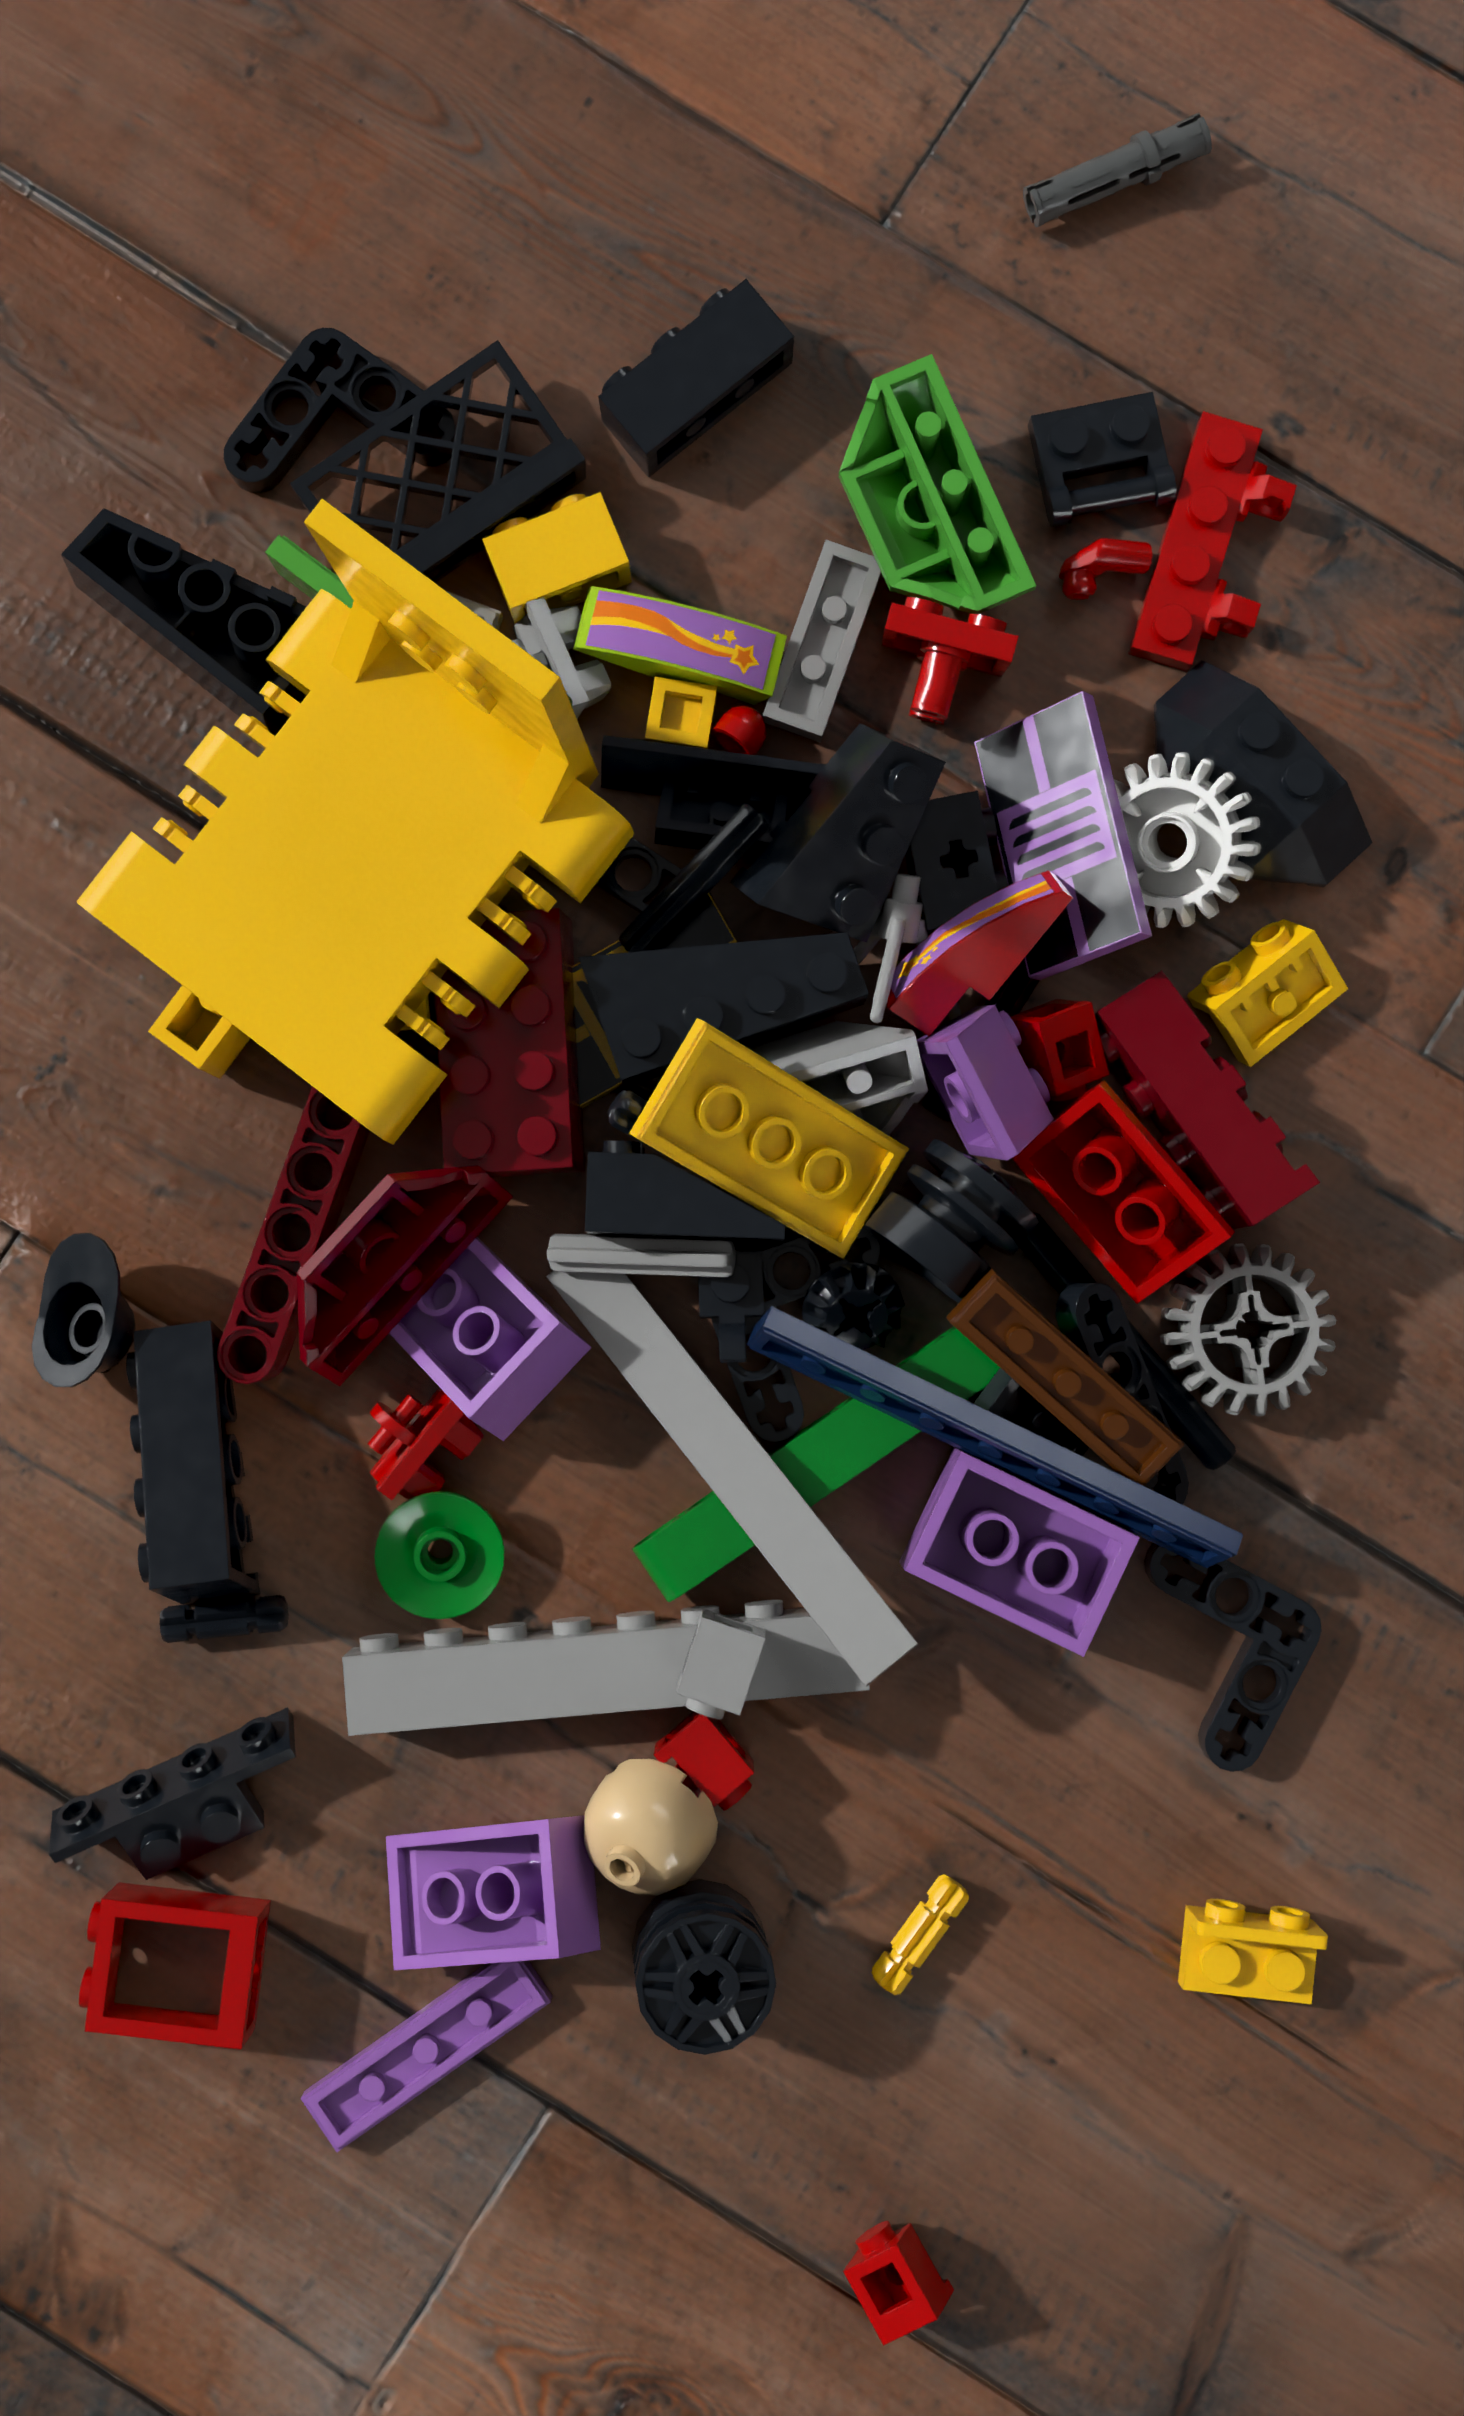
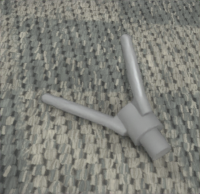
(897, 924)

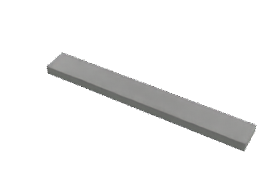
(738, 1471)

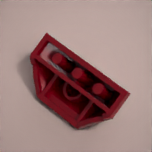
(387, 1261)

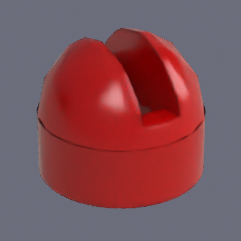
(740, 730)

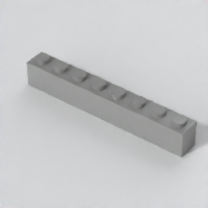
(570, 1669)

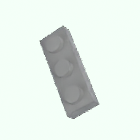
(823, 641)

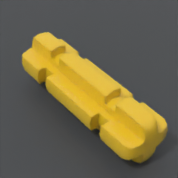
(920, 1934)

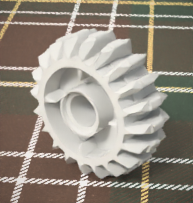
(1210, 831)

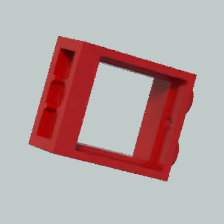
(248, 1926)

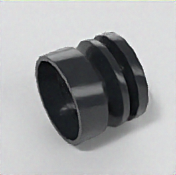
(952, 1220)
(704, 1930)

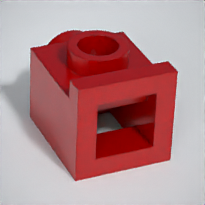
(1062, 1046)
(708, 1758)
(897, 2296)

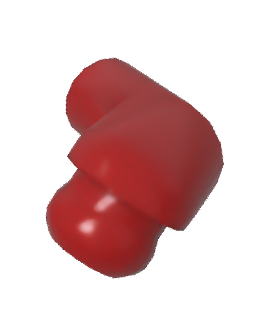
(1099, 557)

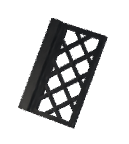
(459, 533)

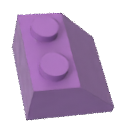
(985, 1082)

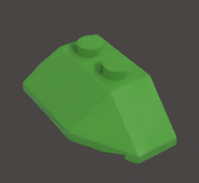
(929, 497)

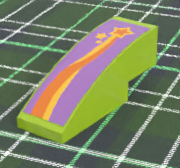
(680, 643)

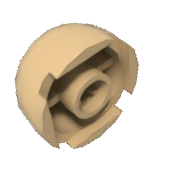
(648, 1827)

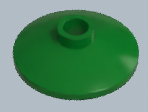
(439, 1585)

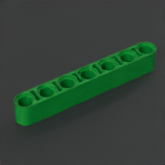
(813, 1461)

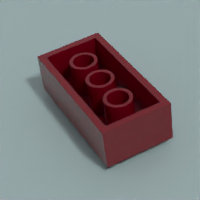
(515, 1067)

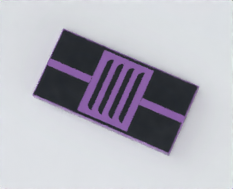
(1063, 815)

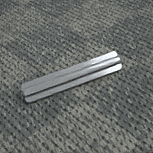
(642, 1255)

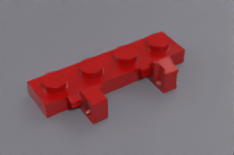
(1184, 590)

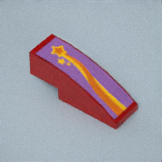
(975, 950)

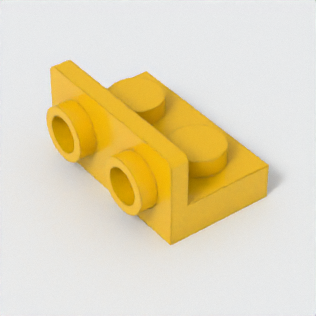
(1269, 989)
(1250, 1952)

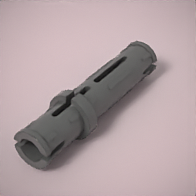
(1130, 164)

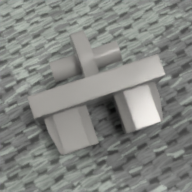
(548, 637)

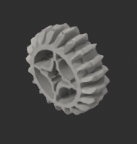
(1302, 1324)

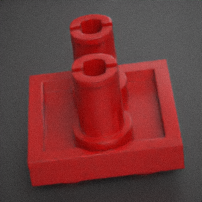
(945, 651)

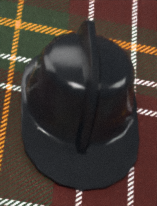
(82, 1313)

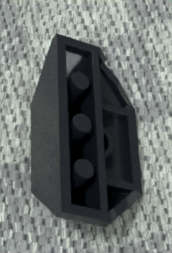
(1303, 804)

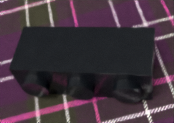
(695, 376)

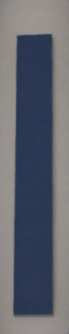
(993, 1439)

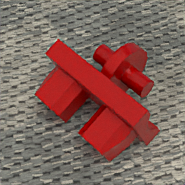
(404, 1465)

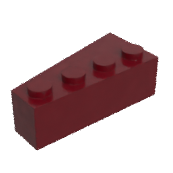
(1198, 1104)

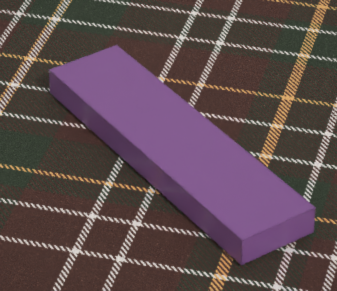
(424, 2049)

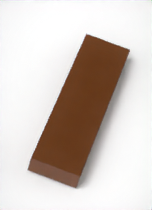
(1064, 1379)

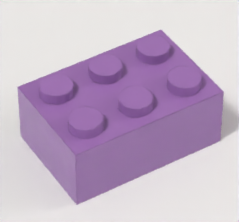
(1018, 1551)

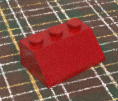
(1122, 1192)

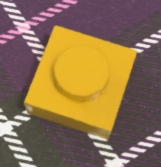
(681, 713)

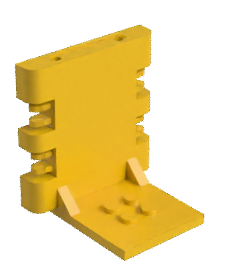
(369, 834)

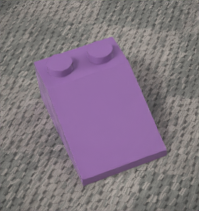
(489, 1340)
(491, 1894)

